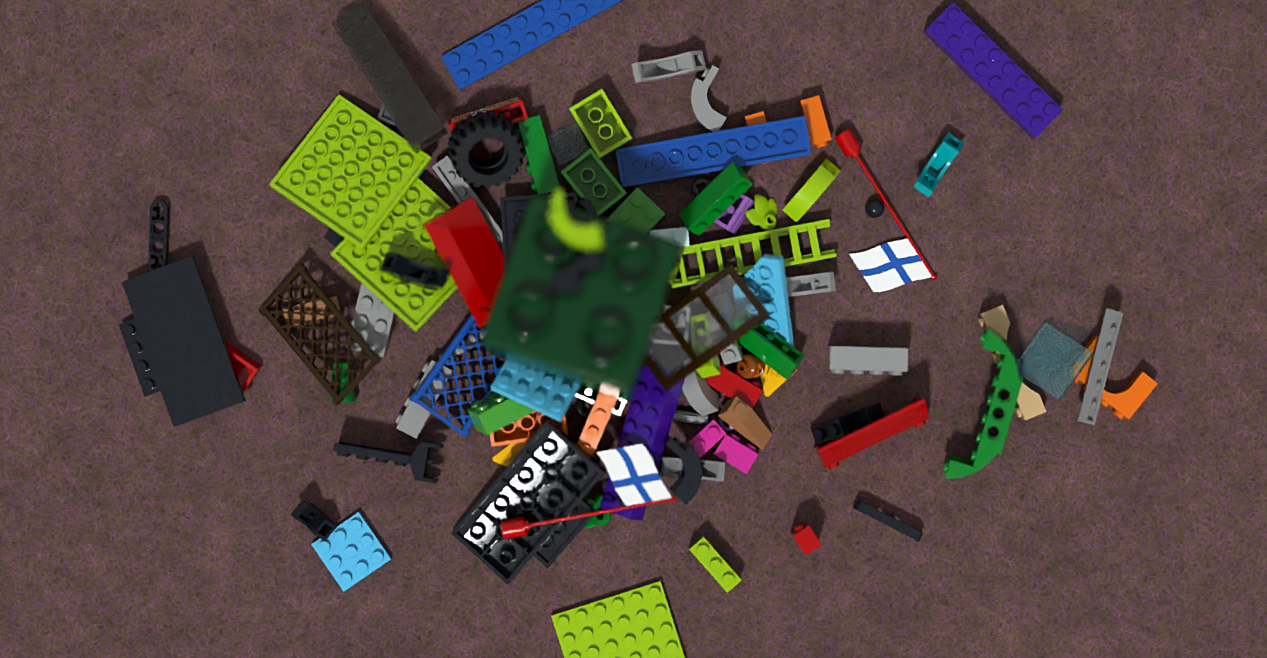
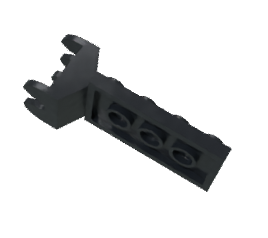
(417, 460)

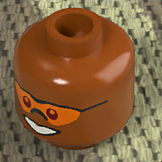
(750, 366)

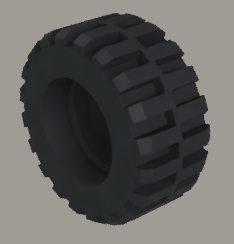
(484, 127)

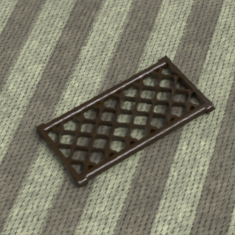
(297, 344)

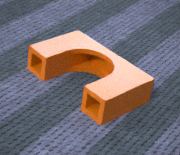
(815, 119)
(1123, 402)

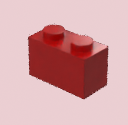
(805, 537)

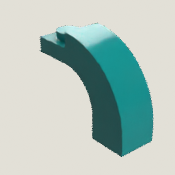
(938, 164)

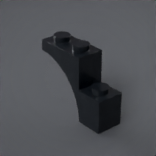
(568, 281)
(846, 424)

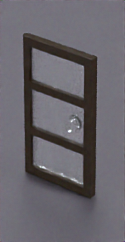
(703, 326)

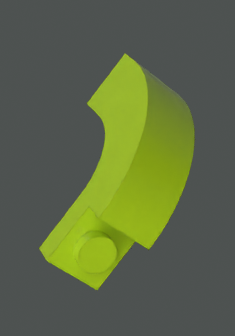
(811, 190)
(576, 236)

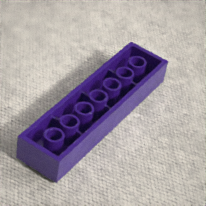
(993, 71)
(645, 424)

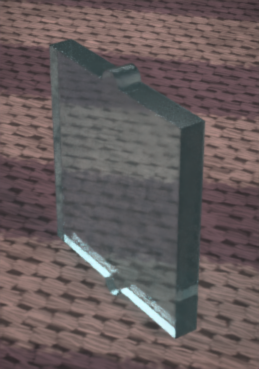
(567, 144)

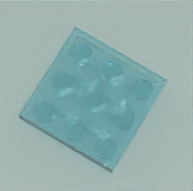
(1053, 361)

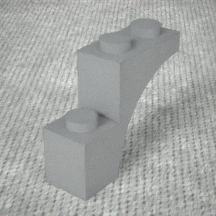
(668, 67)
(672, 467)

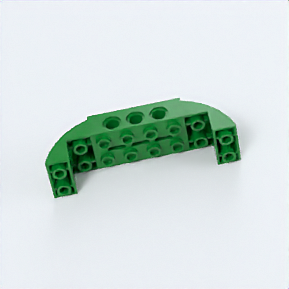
(992, 443)

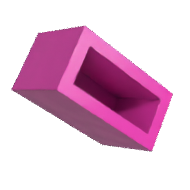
(706, 438)
(735, 453)

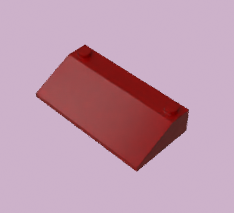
(469, 255)
(835, 451)

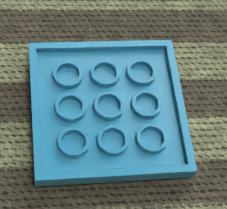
(535, 389)

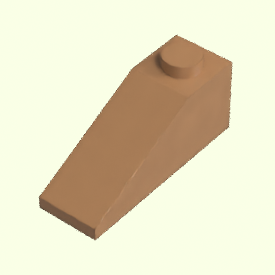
(308, 308)
(745, 421)

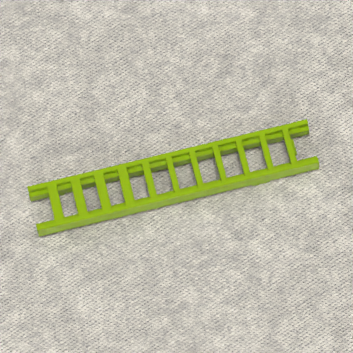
(754, 239)

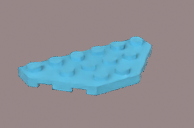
(769, 286)

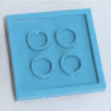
(351, 551)

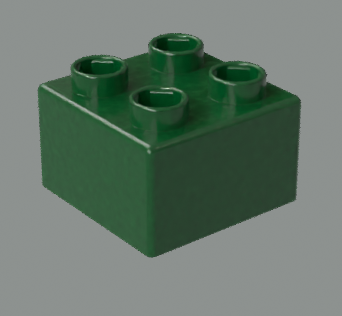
(586, 337)

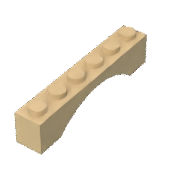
(1028, 402)

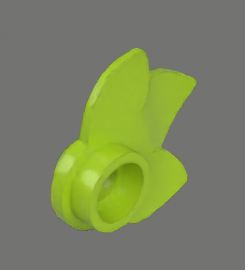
(763, 210)

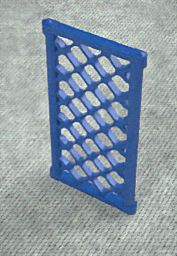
(415, 397)

